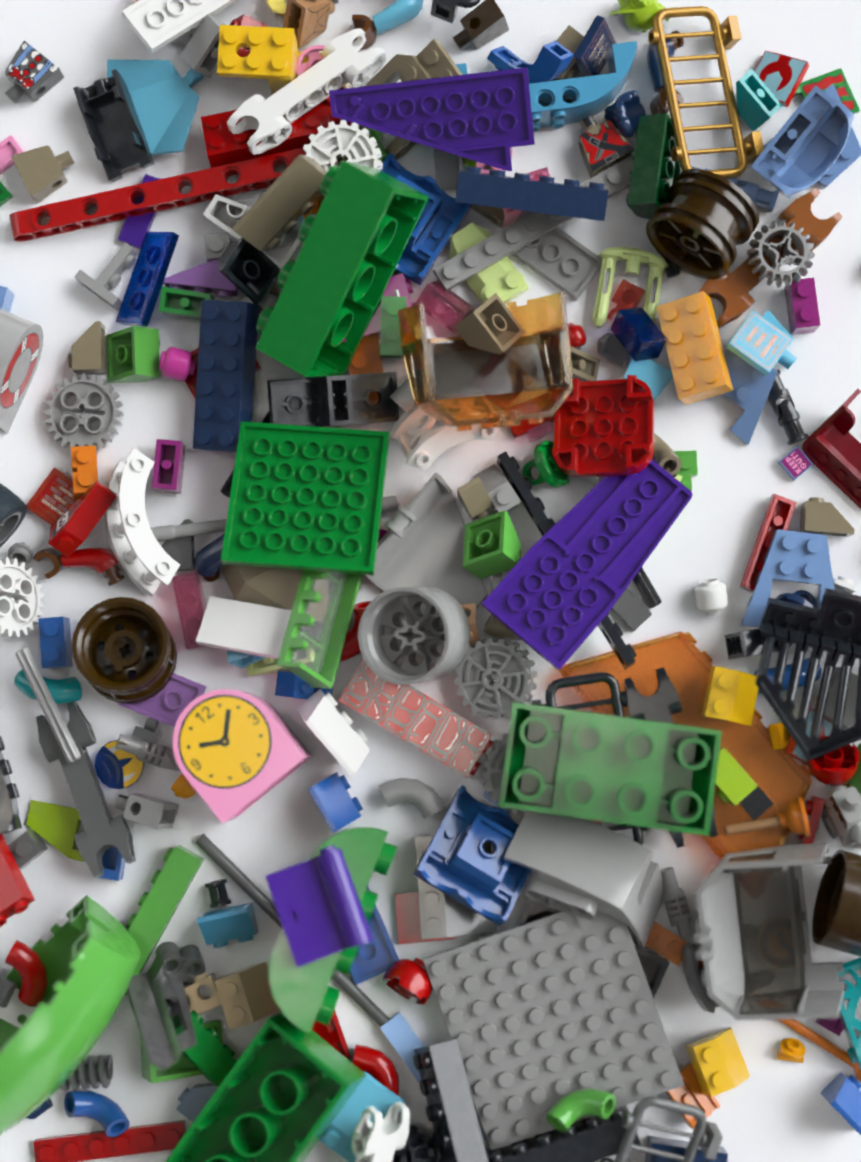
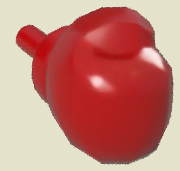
(577, 335)

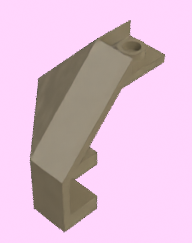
(263, 585)

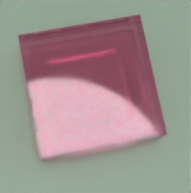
(539, 431)

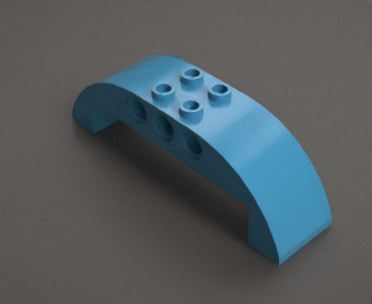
(573, 99)

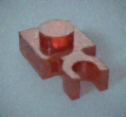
(626, 297)

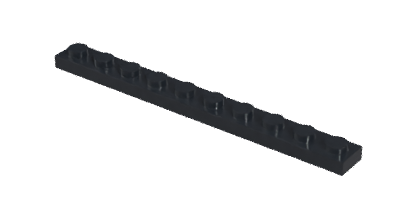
(535, 508)

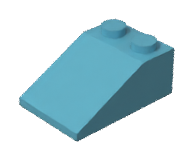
(368, 1094)

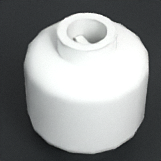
(711, 596)

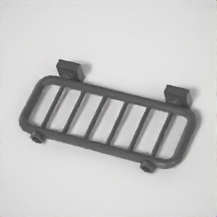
(705, 1133)

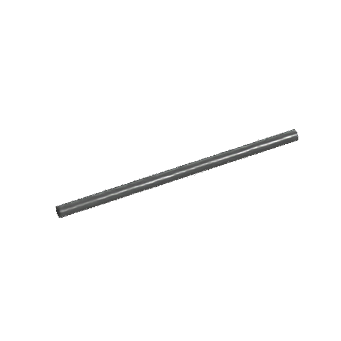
(270, 909)

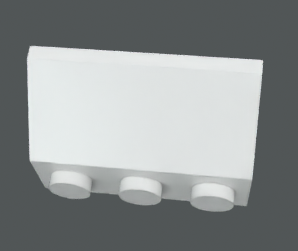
(335, 730)

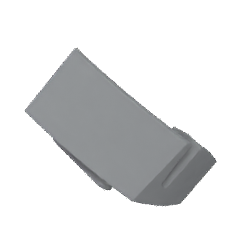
(587, 870)

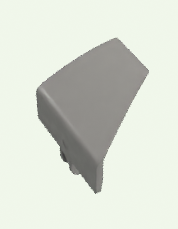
(427, 548)

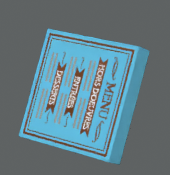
(759, 343)

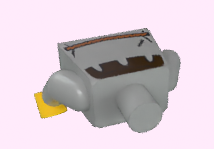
(844, 813)

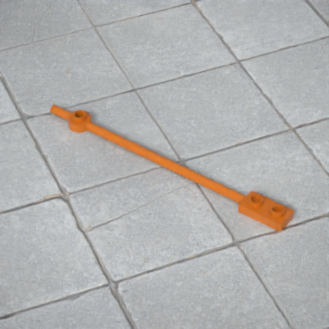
(670, 947)

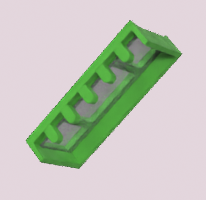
(319, 626)

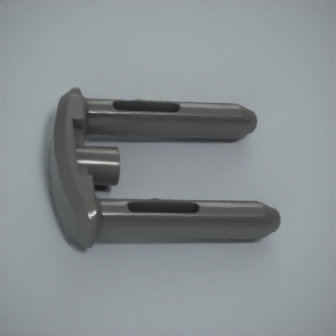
(693, 977)

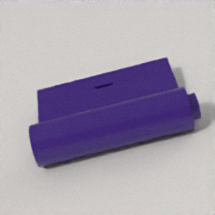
(324, 906)

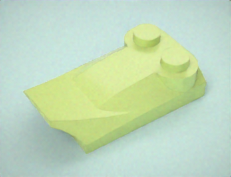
(499, 278)

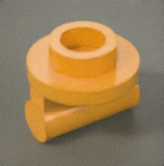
(791, 1050)

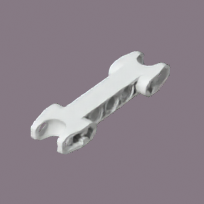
(274, 115)
(381, 1138)

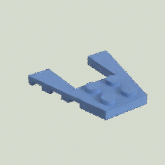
(791, 558)

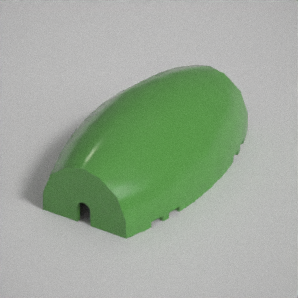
(87, 976)

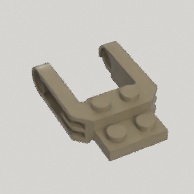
(428, 64)

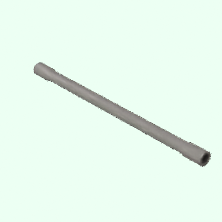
(171, 532)

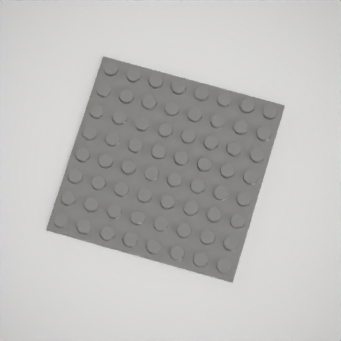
(551, 1015)

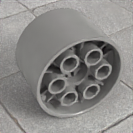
(381, 650)

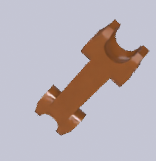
(735, 287)

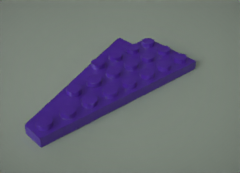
(457, 114)

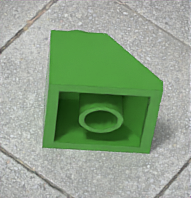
(133, 355)
(491, 545)

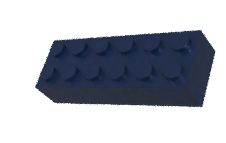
(532, 195)
(224, 373)

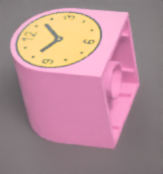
(235, 749)

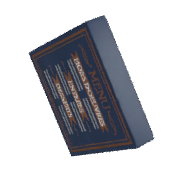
(594, 48)

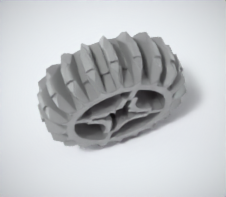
(771, 251)

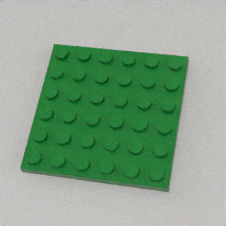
(306, 498)

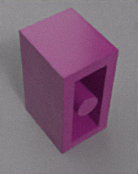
(802, 306)
(168, 466)

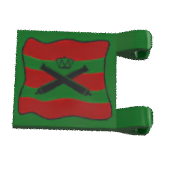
(823, 81)

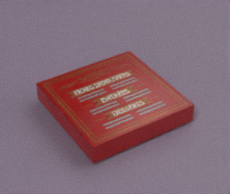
(52, 497)

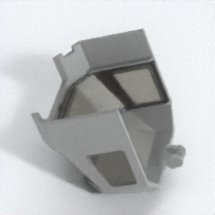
(759, 937)

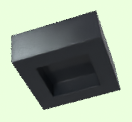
(756, 803)

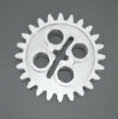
(17, 583)

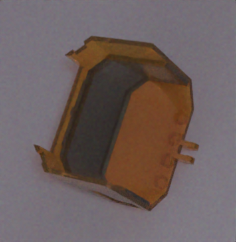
(488, 388)

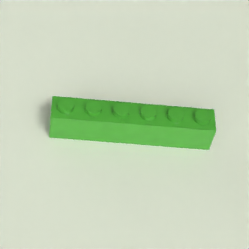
(162, 901)

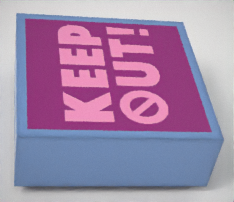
(795, 463)

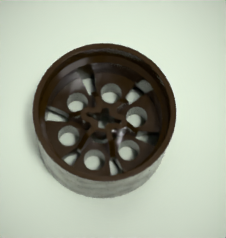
(838, 905)

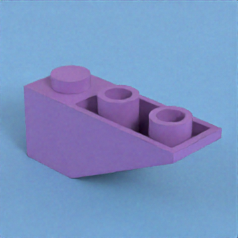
(204, 279)

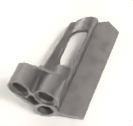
(162, 994)

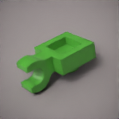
(688, 467)

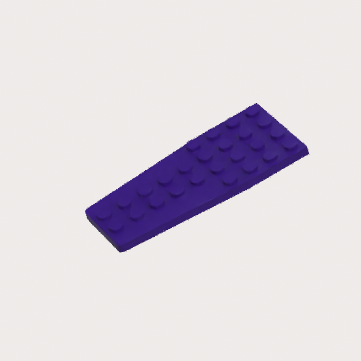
(587, 561)

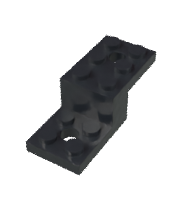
(333, 400)

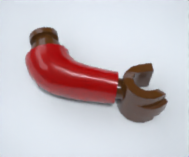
(98, 559)

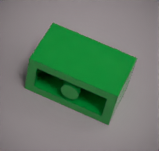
(182, 303)

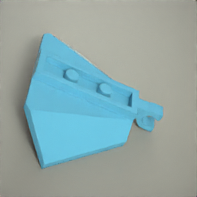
(161, 101)

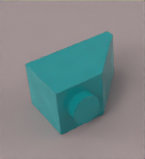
(755, 100)

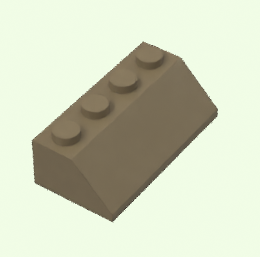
(282, 204)

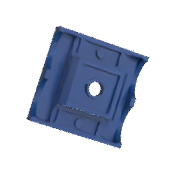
(448, 216)
(473, 877)

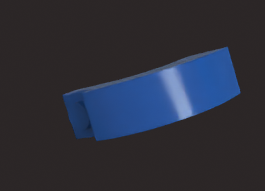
(548, 66)

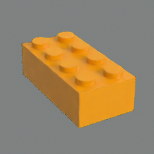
(694, 348)

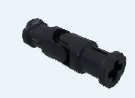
(787, 415)

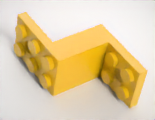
(271, 54)

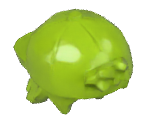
(638, 13)

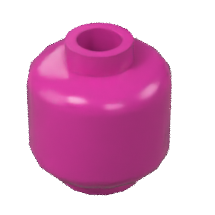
(176, 364)

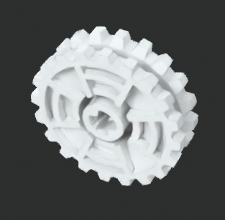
(343, 142)

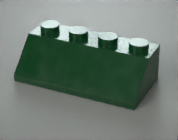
(652, 165)

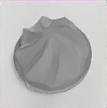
(20, 552)

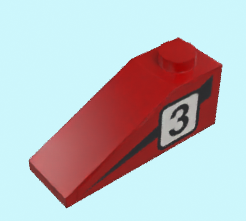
(80, 519)

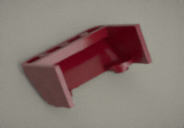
(838, 451)

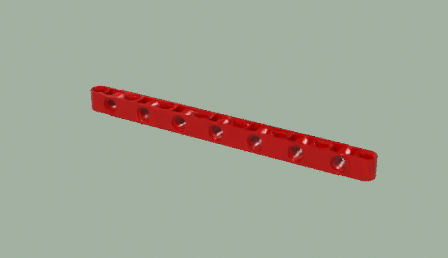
(158, 197)

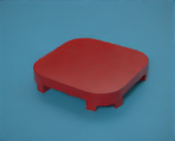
(605, 428)

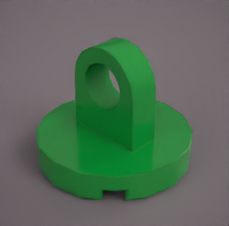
(547, 467)

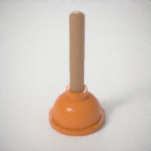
(793, 818)

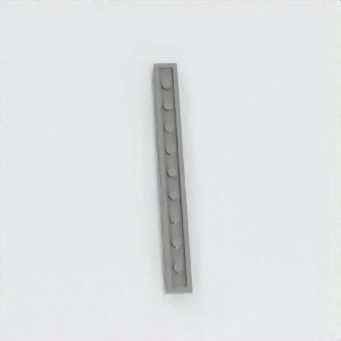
(521, 233)

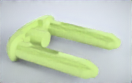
(633, 259)

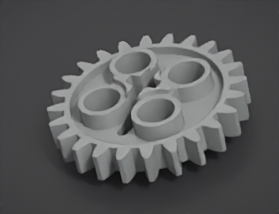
(85, 392)

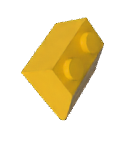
(730, 696)
(717, 1062)

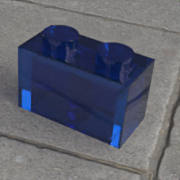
(638, 334)

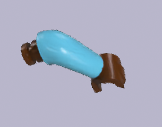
(387, 19)

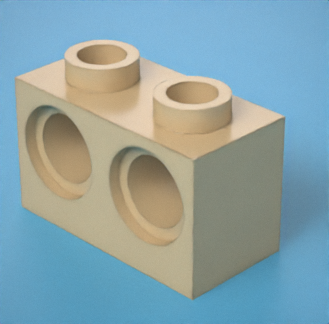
(196, 1000)

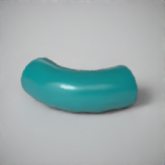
(62, 690)

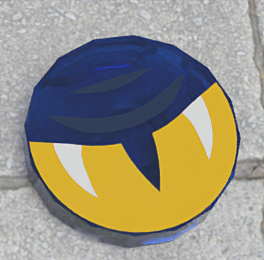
(117, 767)

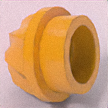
(183, 787)

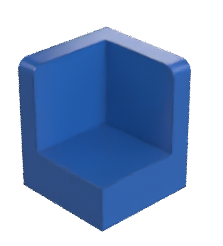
(113, 864)

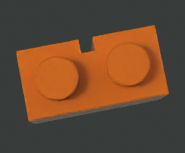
(83, 469)

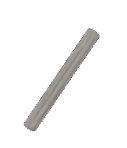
(48, 705)

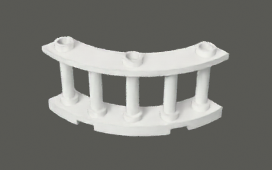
(129, 528)

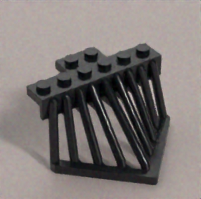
(830, 628)

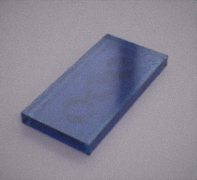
(147, 278)

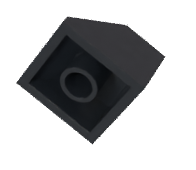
(248, 269)

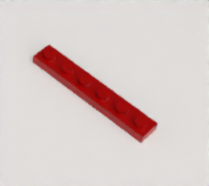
(99, 1145)

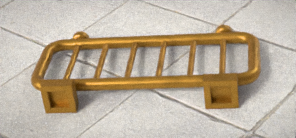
(724, 37)

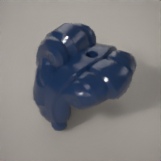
(625, 113)

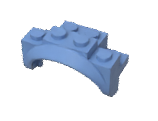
(804, 145)

